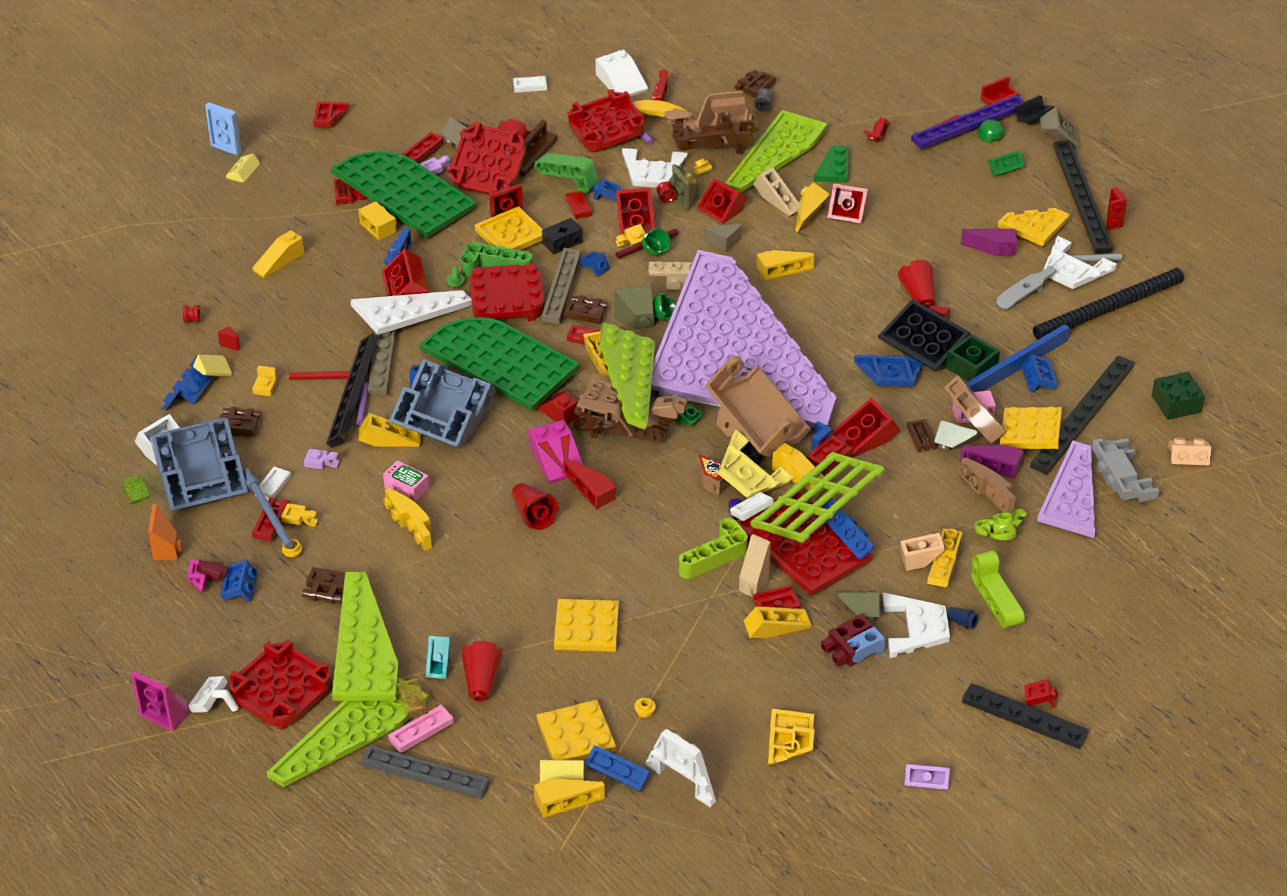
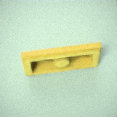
(243, 168)
(212, 365)
(561, 769)

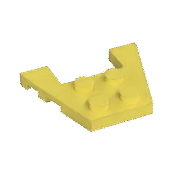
(746, 474)

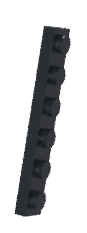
(1025, 716)

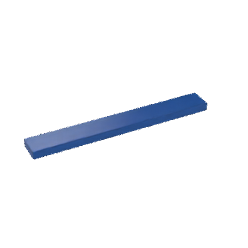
(1014, 363)

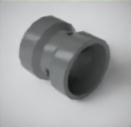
(763, 100)

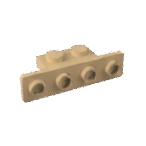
(675, 272)

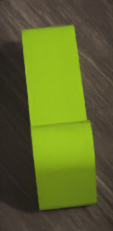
(728, 547)
(994, 590)

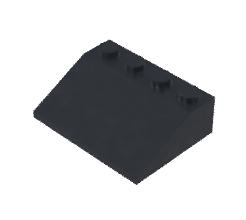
(923, 335)

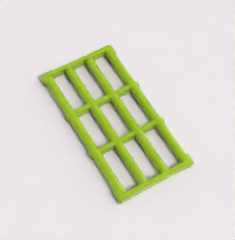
(825, 482)

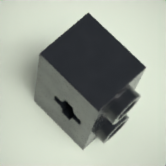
(562, 235)

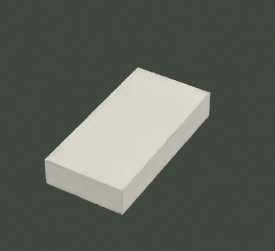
(530, 84)
(274, 482)
(751, 506)

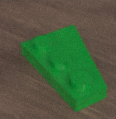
(834, 166)

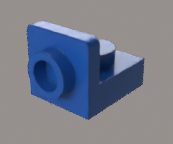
(606, 189)
(596, 261)
(821, 433)

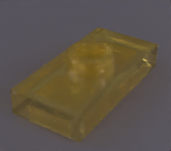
(412, 698)

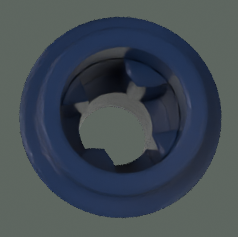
(964, 617)

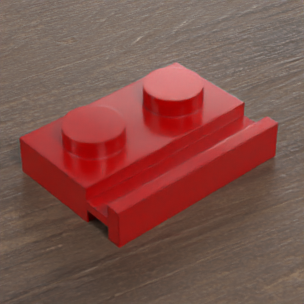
(830, 445)
(777, 598)

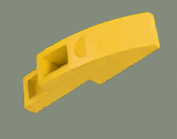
(409, 514)
(944, 564)

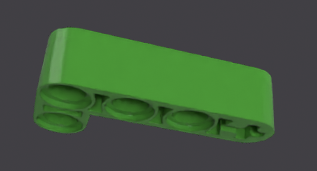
(567, 166)
(488, 256)

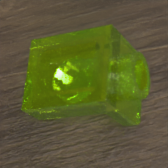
(135, 489)

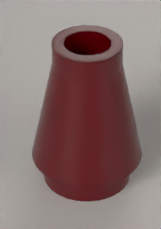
(213, 570)

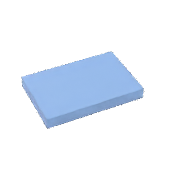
(223, 128)

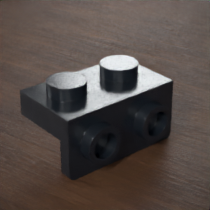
(1032, 110)

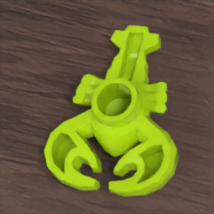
(1002, 524)

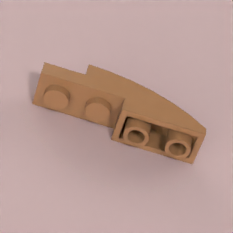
(975, 410)
(988, 482)

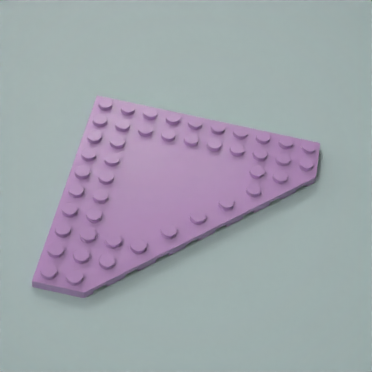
(725, 318)

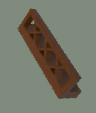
(537, 145)

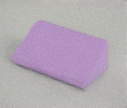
(927, 776)

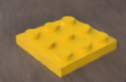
(510, 230)
(1032, 427)
(586, 625)
(575, 730)

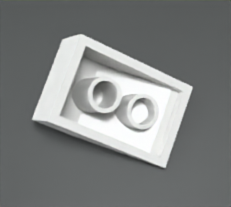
(620, 73)
(143, 439)

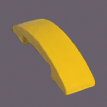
(655, 107)

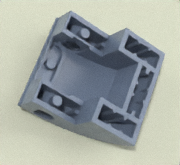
(443, 404)
(198, 463)

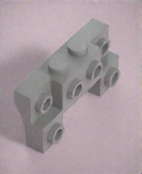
(1119, 472)

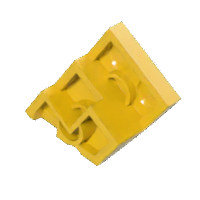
(789, 735)

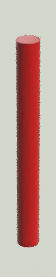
(318, 375)

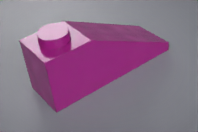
(993, 241)
(999, 458)

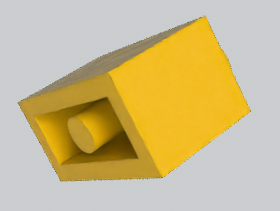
(377, 220)

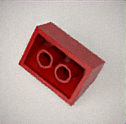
(405, 275)

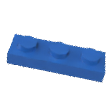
(617, 768)

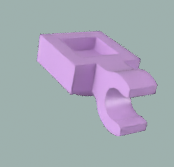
(436, 166)
(319, 458)

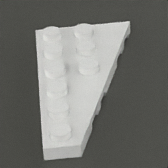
(395, 312)

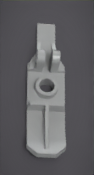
(1018, 291)

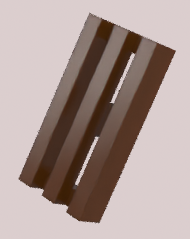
(918, 445)

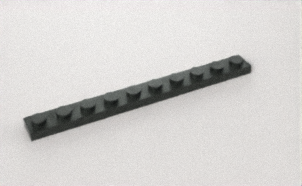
(1083, 197)
(1084, 413)

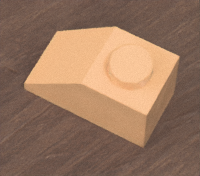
(921, 550)

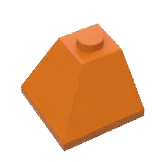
(163, 536)

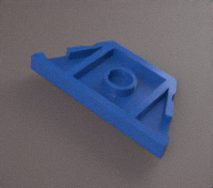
(889, 369)

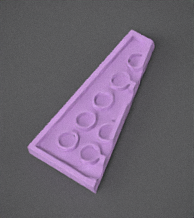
(1071, 494)

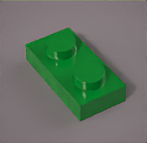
(1006, 163)

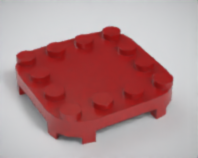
(606, 121)
(487, 159)
(507, 292)
(280, 684)

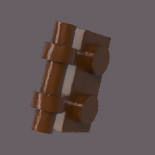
(754, 82)
(586, 309)
(242, 420)
(325, 580)

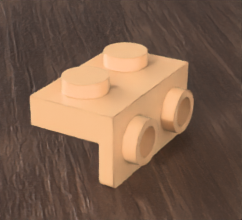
(1190, 452)

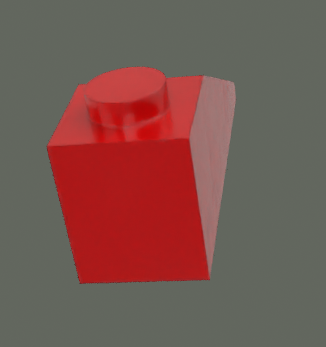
(591, 483)

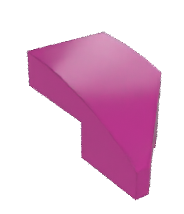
(196, 578)

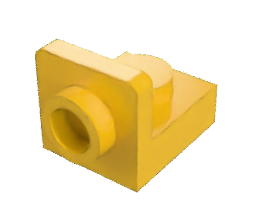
(265, 381)

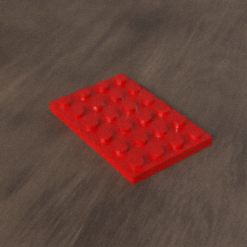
(816, 561)

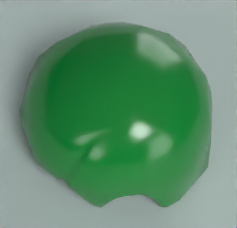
(991, 130)
(656, 242)
(663, 307)

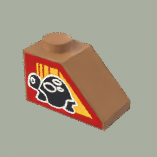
(709, 476)

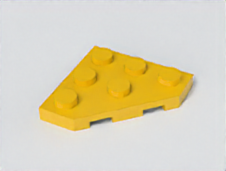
(1035, 225)

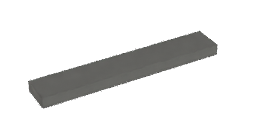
(425, 772)

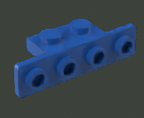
(190, 387)
(848, 532)

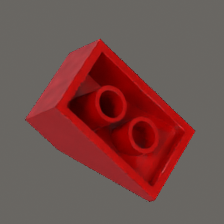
(635, 208)
(866, 428)

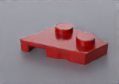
(328, 113)

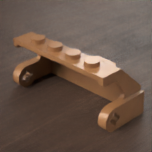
(755, 408)

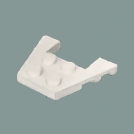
(650, 173)
(1072, 271)
(925, 623)
(686, 760)

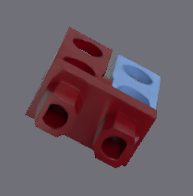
(853, 641)

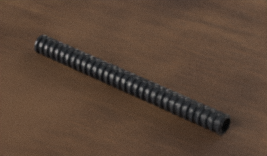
(1111, 302)

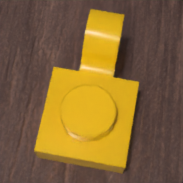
(632, 235)
(296, 514)

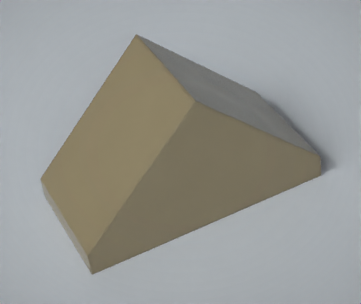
(723, 236)

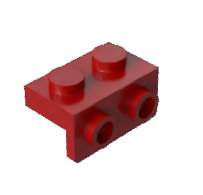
(997, 91)
(1116, 209)

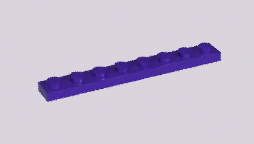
(965, 122)

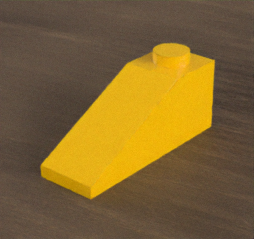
(811, 202)
(280, 253)
(782, 263)
(382, 433)
(794, 463)
(772, 622)
(563, 795)

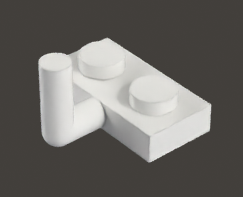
(209, 693)

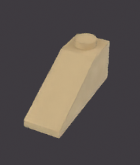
(776, 192)
(755, 569)

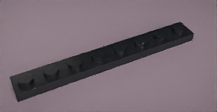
(352, 390)

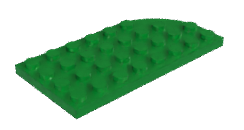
(405, 190)
(503, 357)

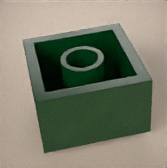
(971, 357)
(1178, 395)

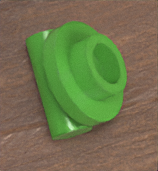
(455, 279)

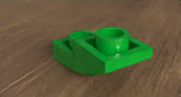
(690, 416)

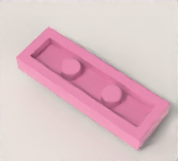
(421, 729)

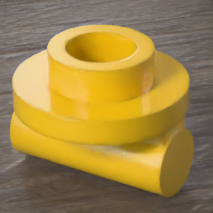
(702, 167)

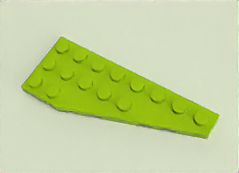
(780, 144)
(630, 370)
(364, 657)
(339, 734)

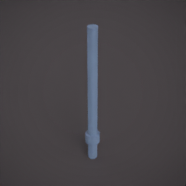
(254, 484)

